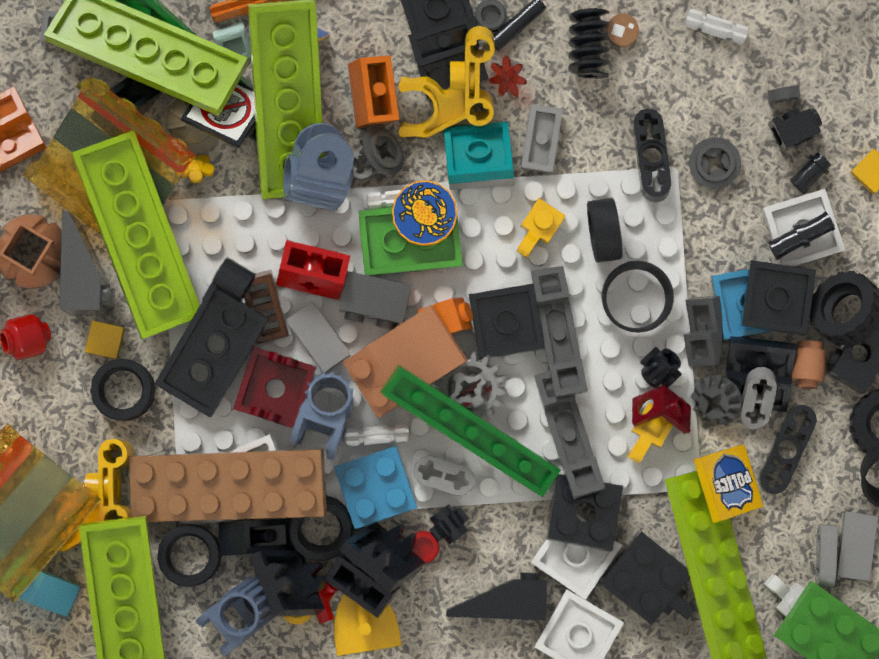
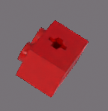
(313, 270)

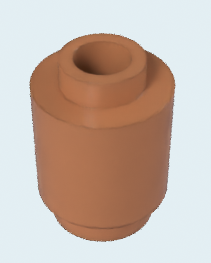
(809, 364)

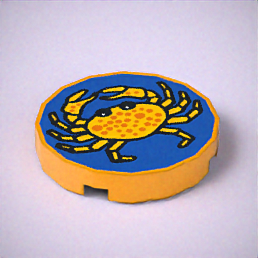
(424, 213)

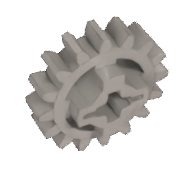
(479, 396)

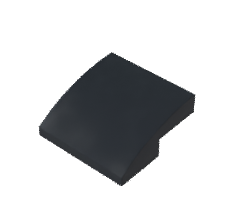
(440, 45)
(750, 353)

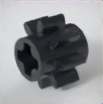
(661, 367)
(449, 524)

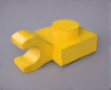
(540, 224)
(649, 433)

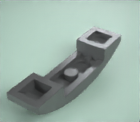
(559, 332)
(570, 439)

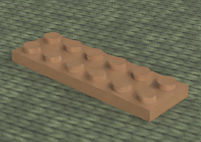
(228, 485)

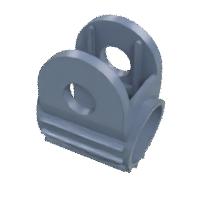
(317, 180)
(323, 422)
(239, 597)

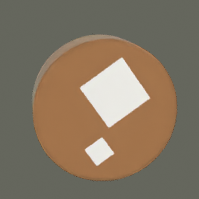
(622, 30)

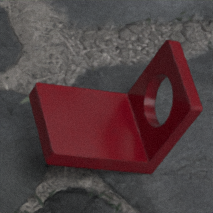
(665, 404)

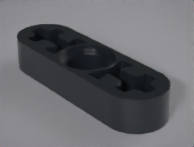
(640, 134)
(804, 430)

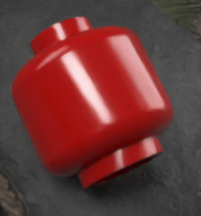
(25, 337)

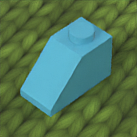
(51, 593)

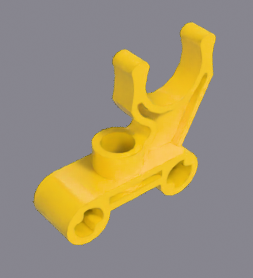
(464, 90)
(106, 486)

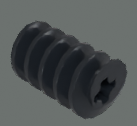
(587, 43)

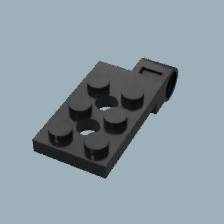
(221, 315)

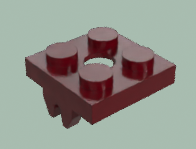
(262, 368)

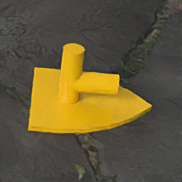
(361, 631)

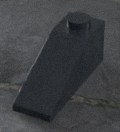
(510, 600)

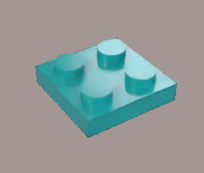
(478, 153)

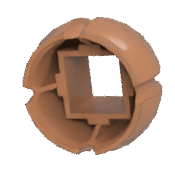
(48, 264)

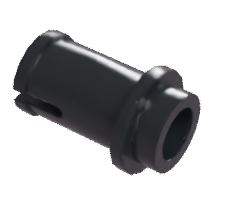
(811, 172)

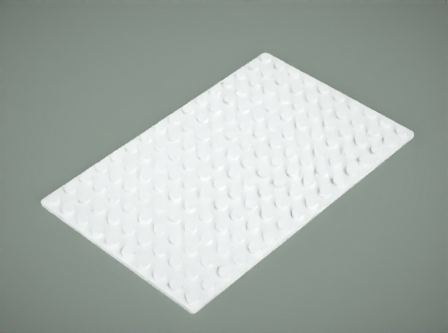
(489, 225)

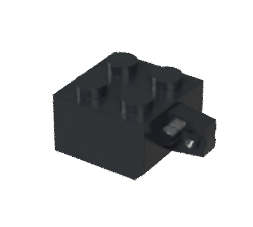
(648, 580)

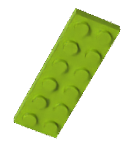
(148, 51)
(283, 83)
(136, 234)
(715, 573)
(122, 589)

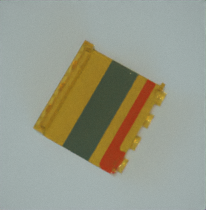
(96, 118)
(37, 511)

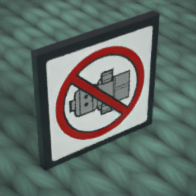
(233, 122)

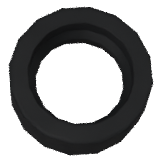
(604, 230)
(102, 376)
(166, 545)
(322, 552)

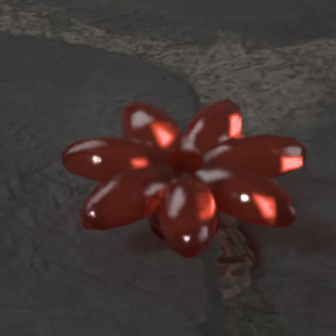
(507, 76)

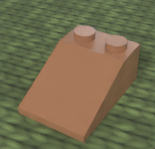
(417, 344)

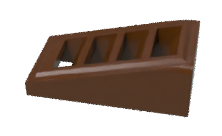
(277, 332)

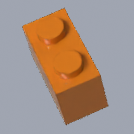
(373, 91)

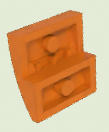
(17, 131)

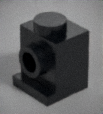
(795, 128)

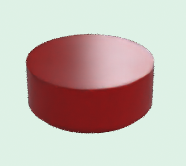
(426, 546)

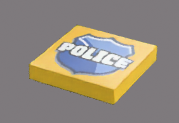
(728, 483)

